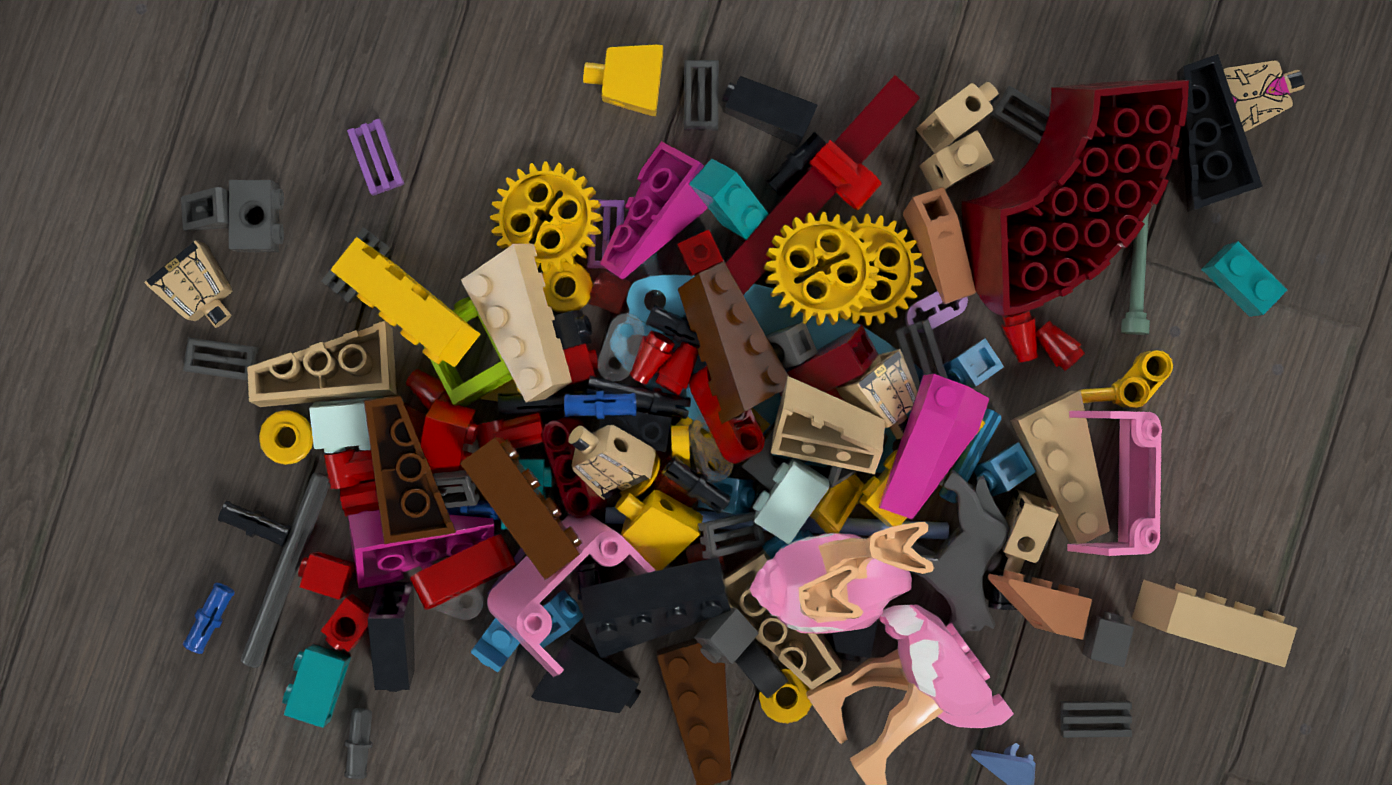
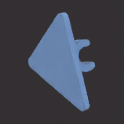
(1007, 766)

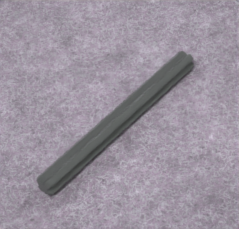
(285, 570)

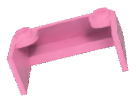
(1137, 484)
(518, 596)

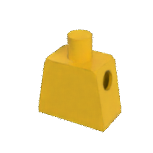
(629, 77)
(658, 526)

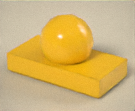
(837, 504)

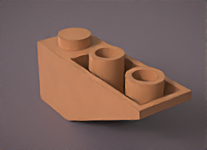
(940, 243)
(1045, 608)

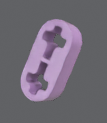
(940, 316)

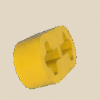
(680, 443)

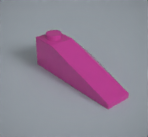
(657, 211)
(936, 434)
(385, 563)

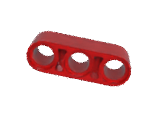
(736, 438)
(463, 571)

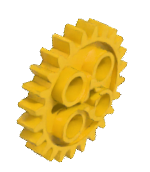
(573, 232)
(904, 268)
(837, 295)

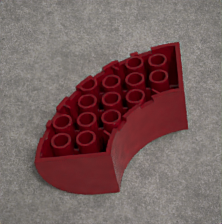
(1077, 194)

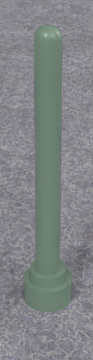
(1136, 320)

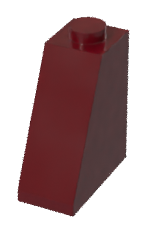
(836, 361)

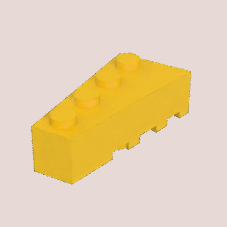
(405, 303)

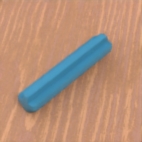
(971, 455)

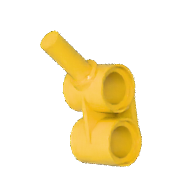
(1138, 376)

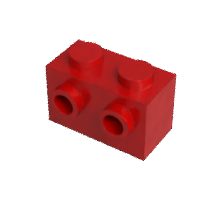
(447, 436)

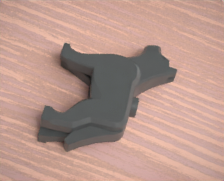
(967, 553)

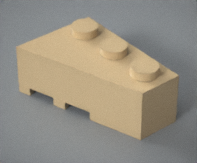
(826, 430)

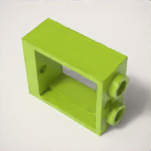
(483, 383)

